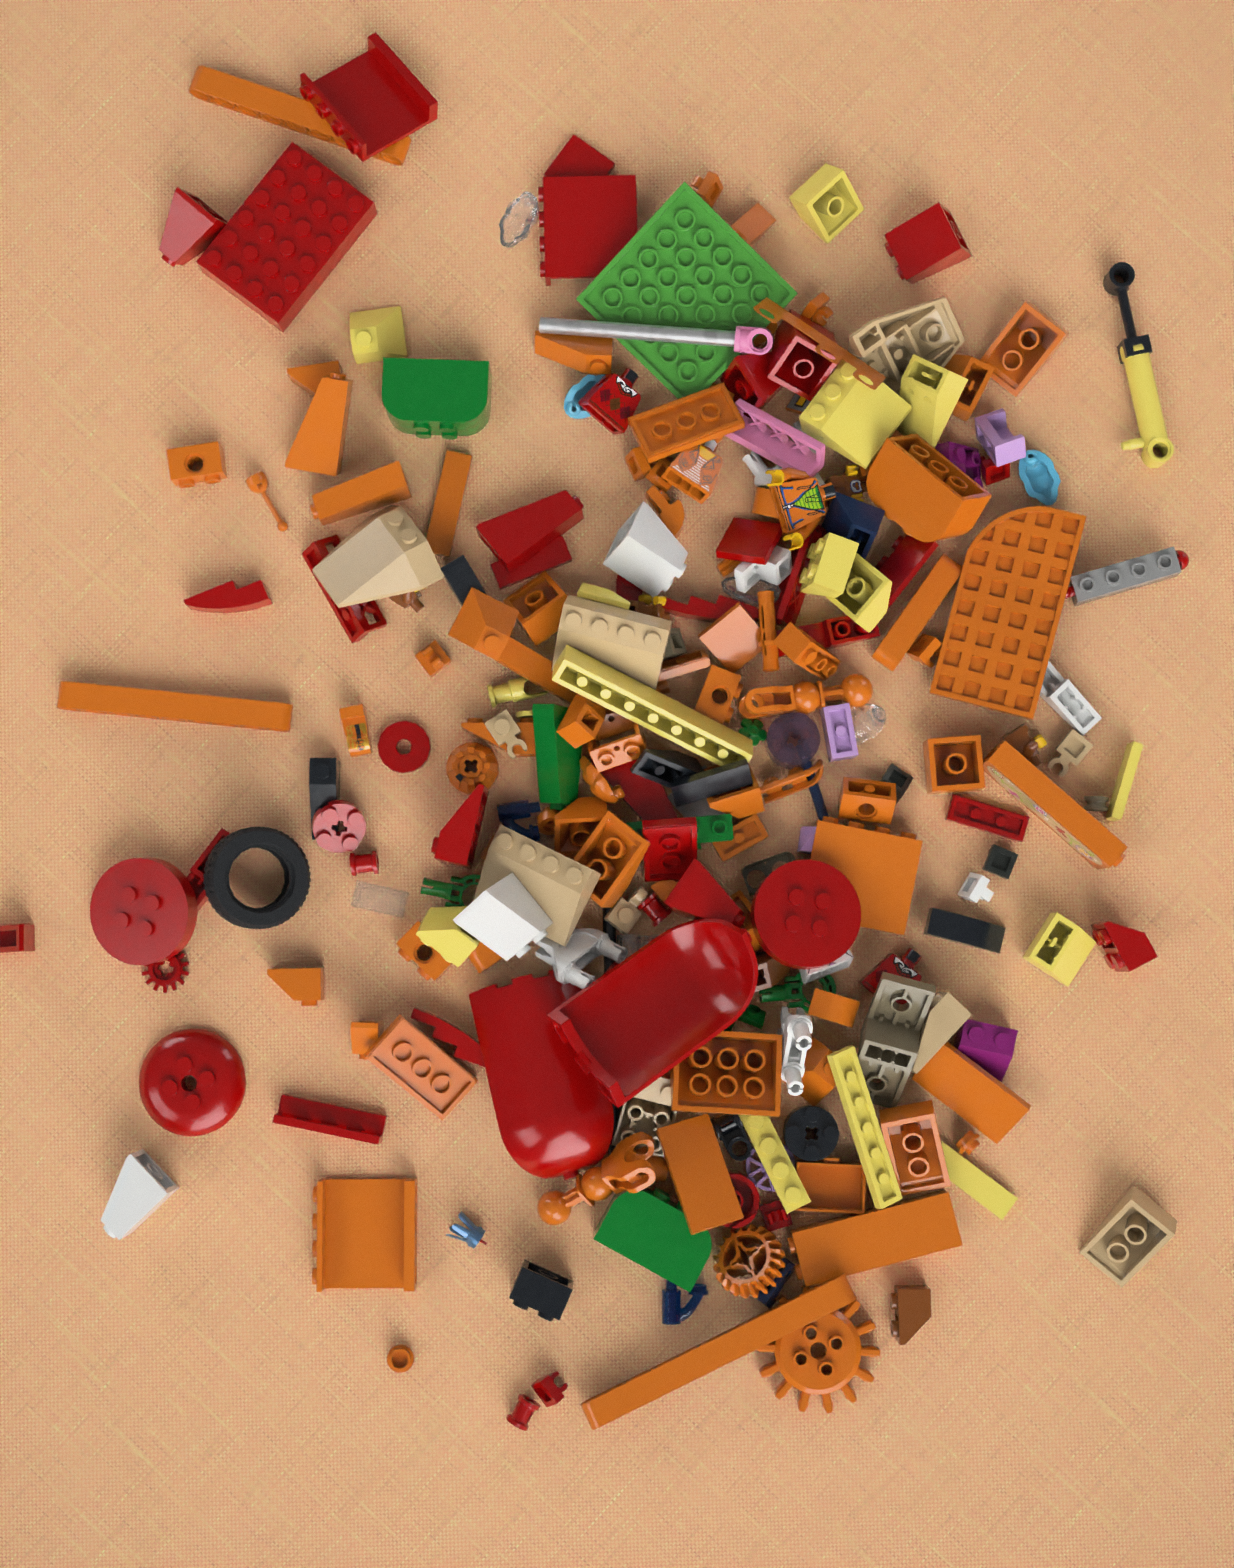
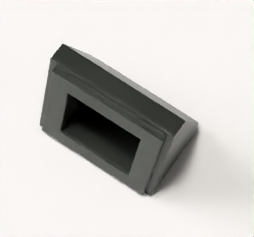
(897, 776)

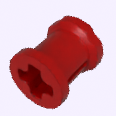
(364, 863)
(654, 909)
(523, 1412)

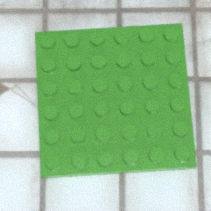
(685, 273)

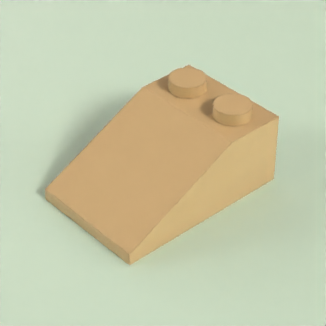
(940, 1024)
(1129, 1236)

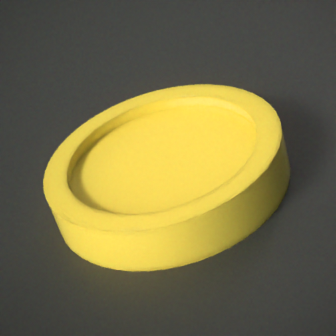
(524, 714)

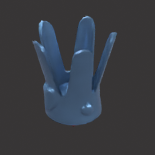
(470, 1236)

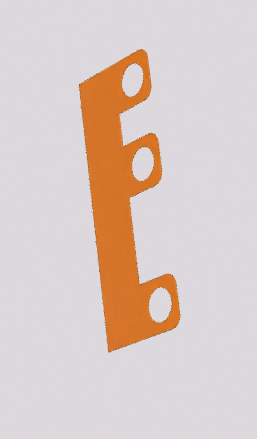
(824, 343)

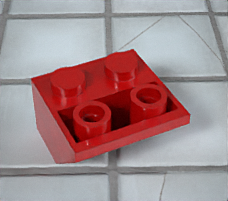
(1123, 946)

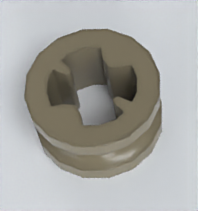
(1096, 803)

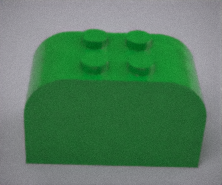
(437, 396)
(654, 1235)

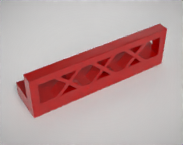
(791, 599)
(353, 616)
(330, 1119)

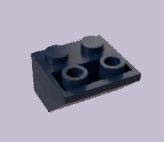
(853, 521)

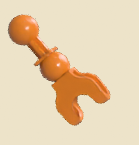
(804, 697)
(617, 1174)

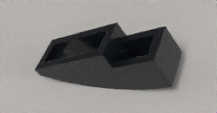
(964, 930)

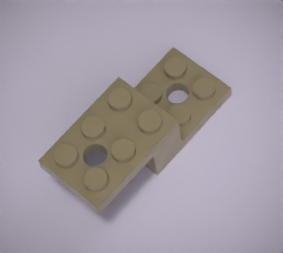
(892, 1036)

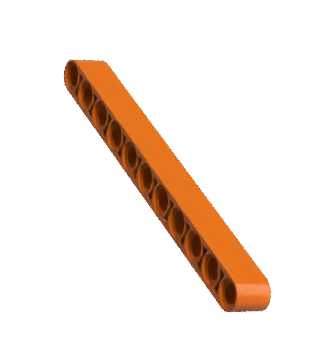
(718, 1351)

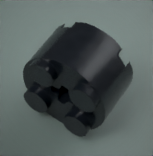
(826, 1133)

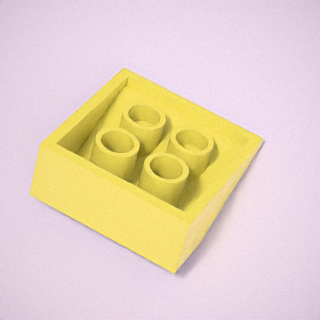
(853, 416)

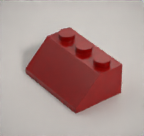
(904, 563)

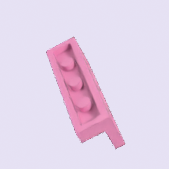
(775, 444)

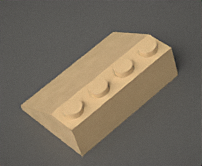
(615, 636)
(551, 879)

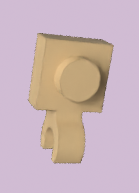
(624, 913)

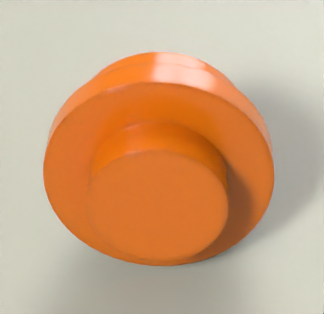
(968, 1143)
(400, 1358)

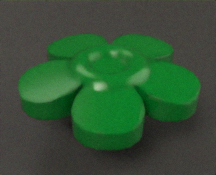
(753, 730)

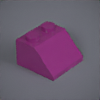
(987, 1045)

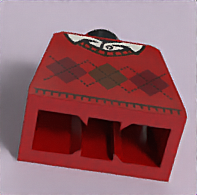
(612, 400)
(893, 965)

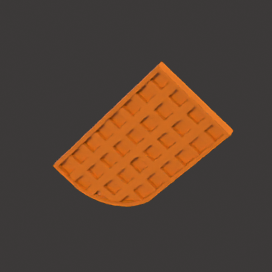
(1008, 610)

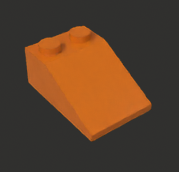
(1023, 348)
(615, 853)
(915, 1147)

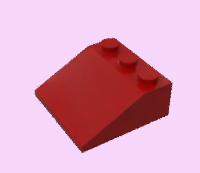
(461, 833)

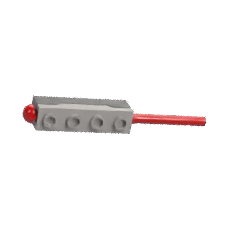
(1126, 575)

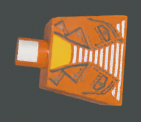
(695, 471)

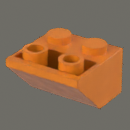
(978, 375)

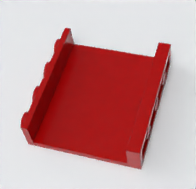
(371, 100)
(585, 223)

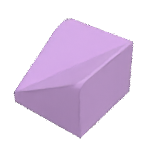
(806, 839)

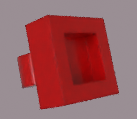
(993, 474)
(775, 1215)
(547, 1389)

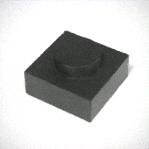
(1000, 861)

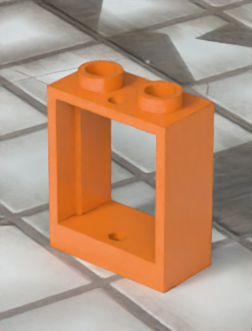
(629, 747)

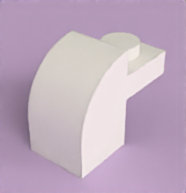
(774, 572)

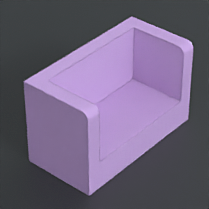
(997, 438)
(839, 732)

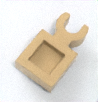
(504, 731)
(1072, 749)

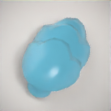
(575, 393)
(1039, 477)

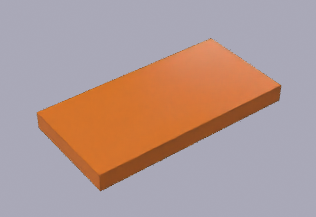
(686, 422)
(421, 1067)
(972, 1092)
(699, 1174)

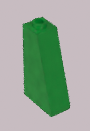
(556, 759)

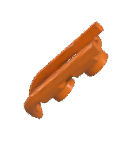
(796, 777)

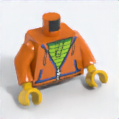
(798, 502)

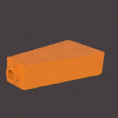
(323, 430)
(361, 494)

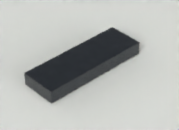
(711, 782)

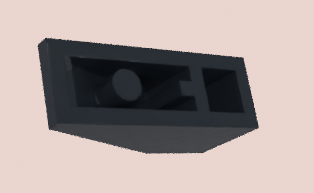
(665, 766)
(323, 784)

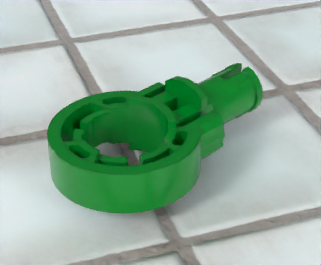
(444, 889)
(784, 992)

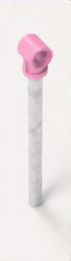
(740, 339)

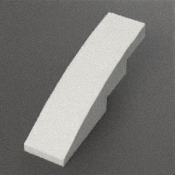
(1068, 701)

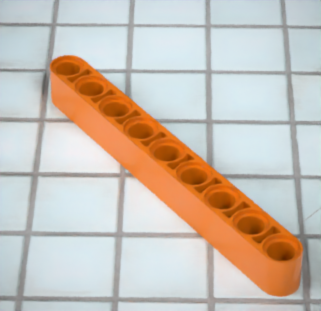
(276, 109)
(174, 706)

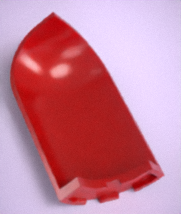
(659, 1005)
(541, 1098)

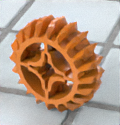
(730, 1267)

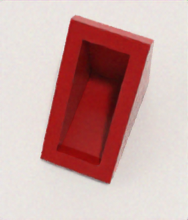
(17, 938)

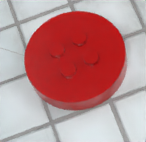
(143, 911)
(806, 914)

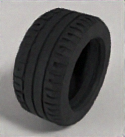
(295, 877)

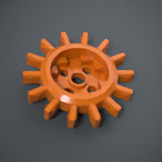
(843, 1360)

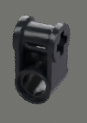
(731, 1133)

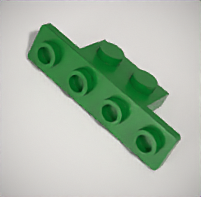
(709, 828)

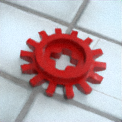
(170, 979)

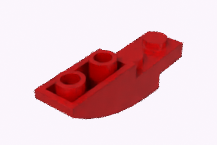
(836, 633)

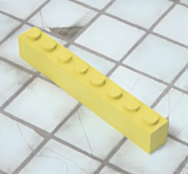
(650, 708)

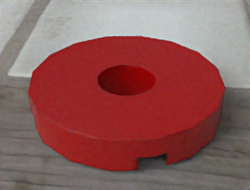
(404, 731)

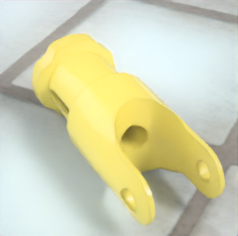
(510, 691)

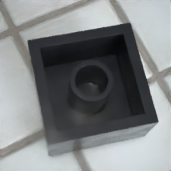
(541, 1290)

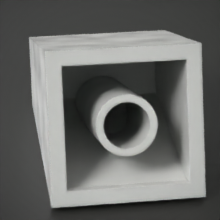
(646, 552)
(505, 918)
(136, 1195)

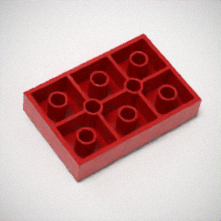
(287, 237)

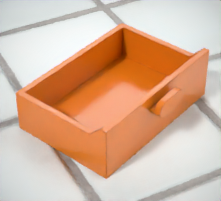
(832, 1185)

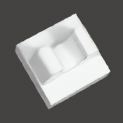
(975, 888)

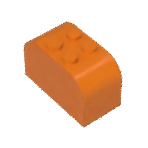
(924, 490)

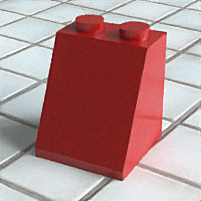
(926, 244)
(795, 361)

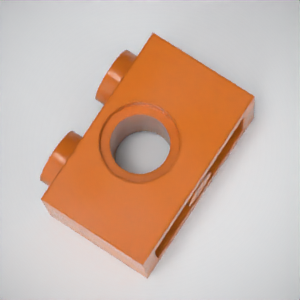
(182, 459)
(723, 681)
(867, 800)
(409, 950)

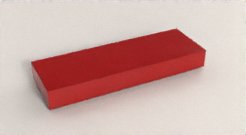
(548, 558)
(987, 818)

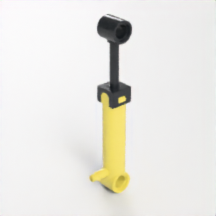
(1135, 355)

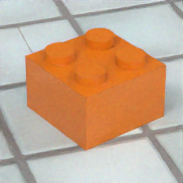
(953, 764)

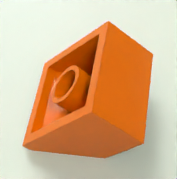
(539, 607)

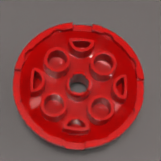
(218, 1078)

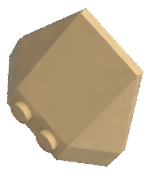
(920, 330)
(379, 560)

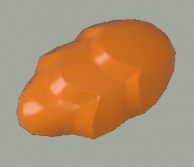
(598, 783)

